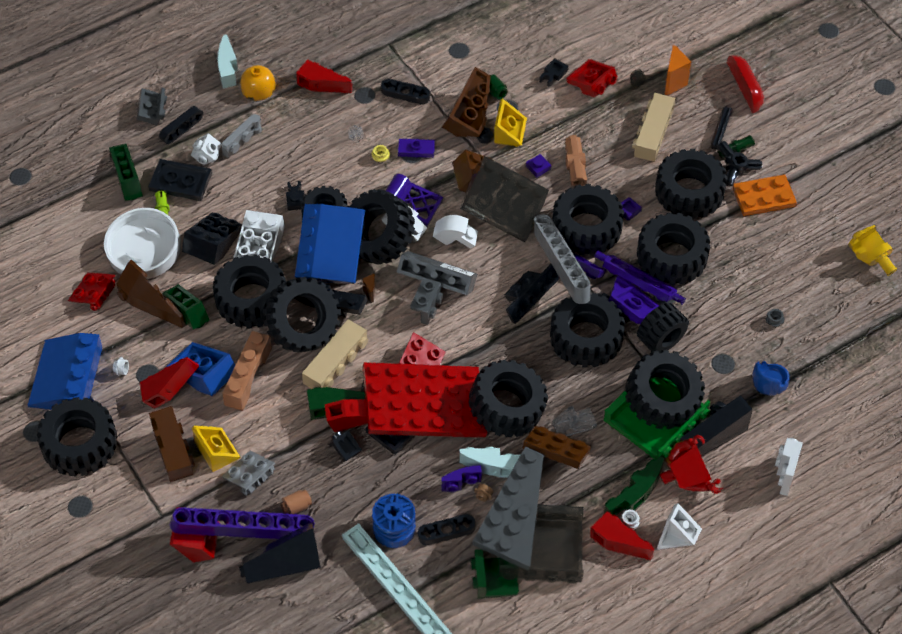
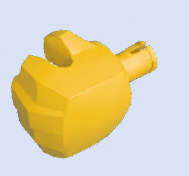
(872, 249)

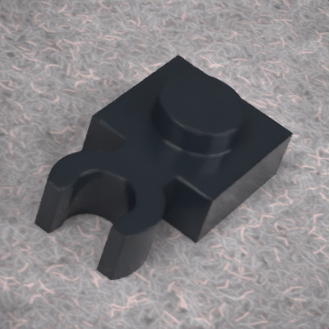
(554, 70)
(294, 196)

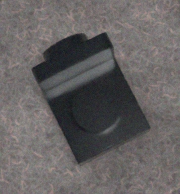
(345, 445)

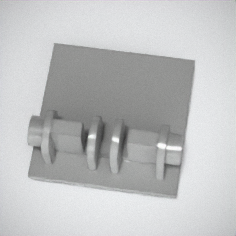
(249, 472)

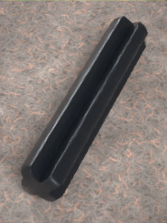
(721, 127)

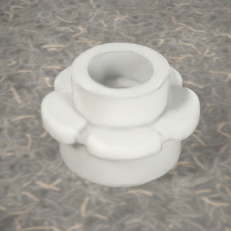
(121, 367)
(630, 514)

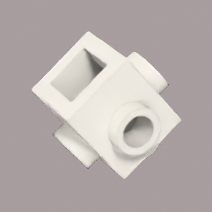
(206, 149)

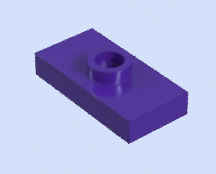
(416, 148)

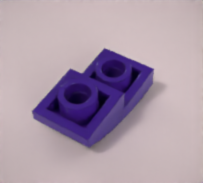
(454, 480)

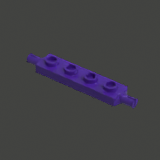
(639, 278)

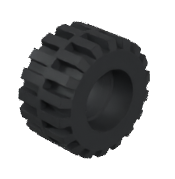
(324, 196)
(662, 328)

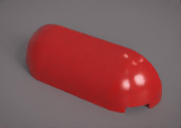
(746, 81)

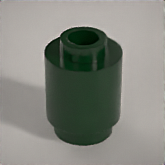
(497, 88)

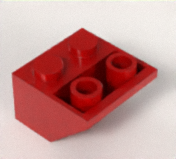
(193, 546)

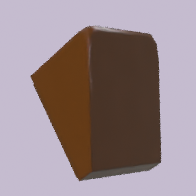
(368, 287)

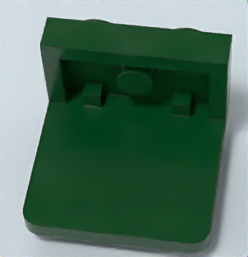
(487, 579)

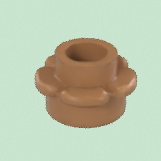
(483, 492)

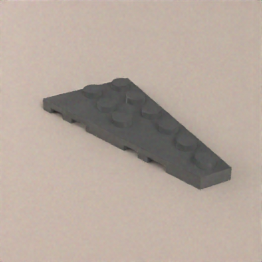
(512, 518)

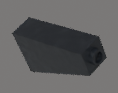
(722, 425)
(283, 557)

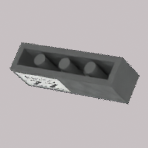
(448, 275)

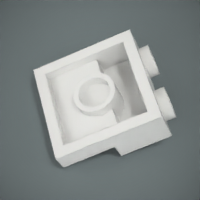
(787, 462)

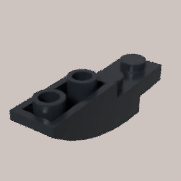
(347, 301)

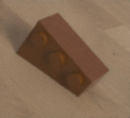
(171, 444)

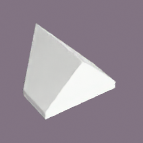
(679, 530)

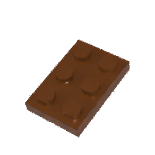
(557, 447)

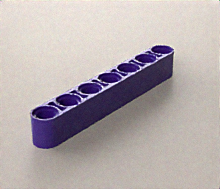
(233, 528)

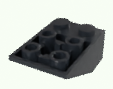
(211, 238)

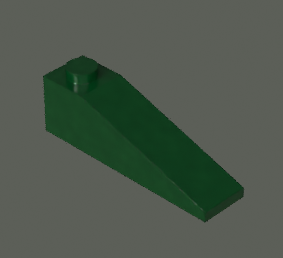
(126, 172)
(319, 397)

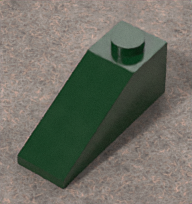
(188, 305)

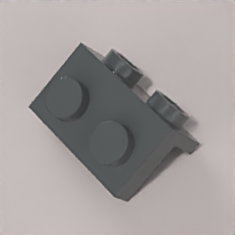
(151, 106)
(426, 299)

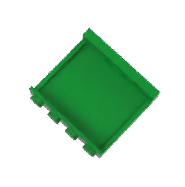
(648, 438)

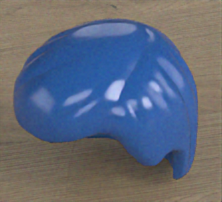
(770, 378)

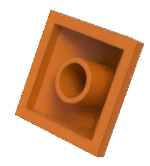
(678, 71)

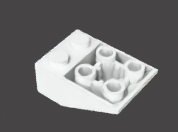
(260, 235)

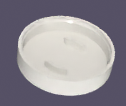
(146, 238)

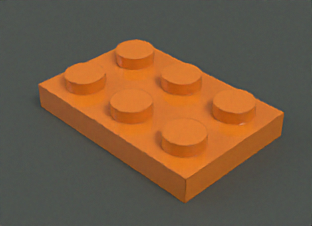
(764, 195)

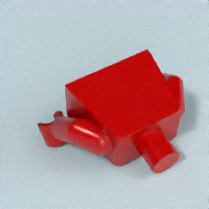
(688, 468)

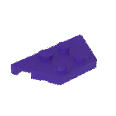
(631, 300)

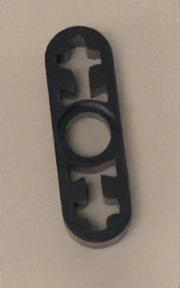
(396, 87)
(181, 125)
(462, 530)

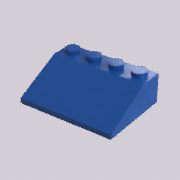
(330, 243)
(66, 369)

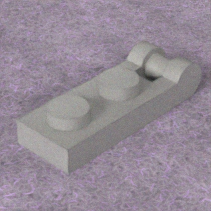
(241, 135)

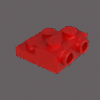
(593, 77)

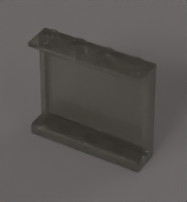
(555, 547)

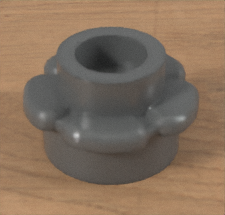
(777, 314)

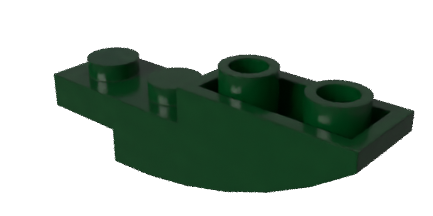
(640, 488)

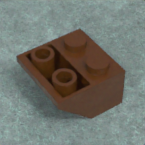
(464, 168)

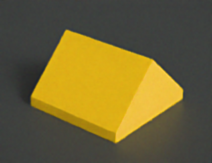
(509, 125)
(214, 446)

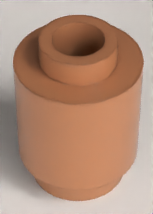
(296, 502)

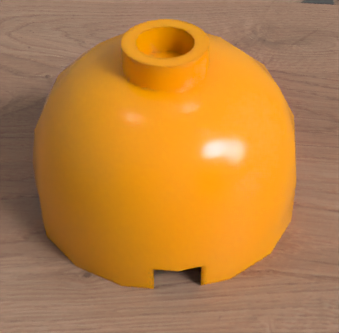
(257, 83)

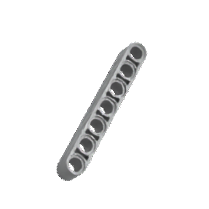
(562, 259)

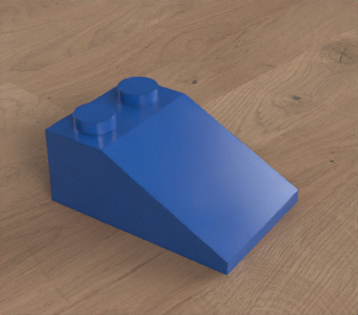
(213, 369)

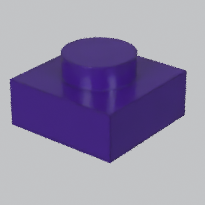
(538, 165)

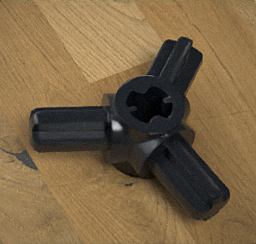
(736, 163)

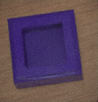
(630, 208)

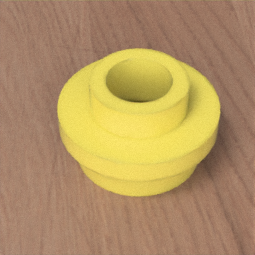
(380, 153)

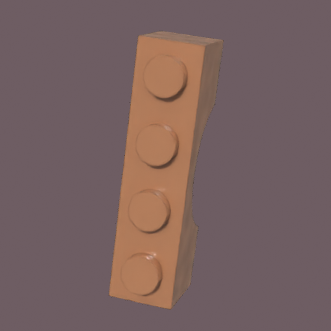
(239, 384)

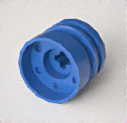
(395, 530)

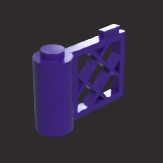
(401, 187)

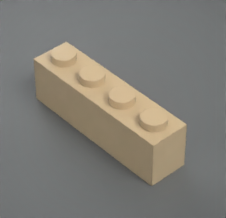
(654, 127)
(335, 356)

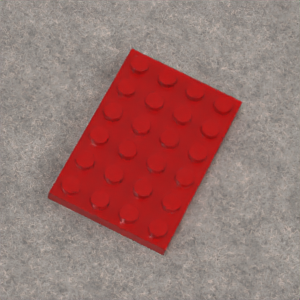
(420, 400)

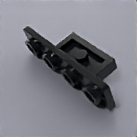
(529, 291)

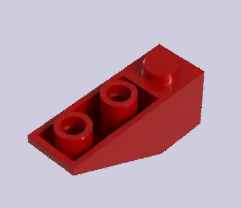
(320, 79)
(166, 383)
(346, 414)
(616, 537)

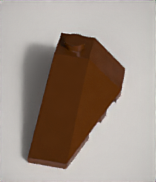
(469, 111)
(139, 293)

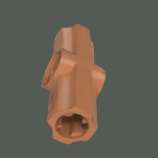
(575, 160)

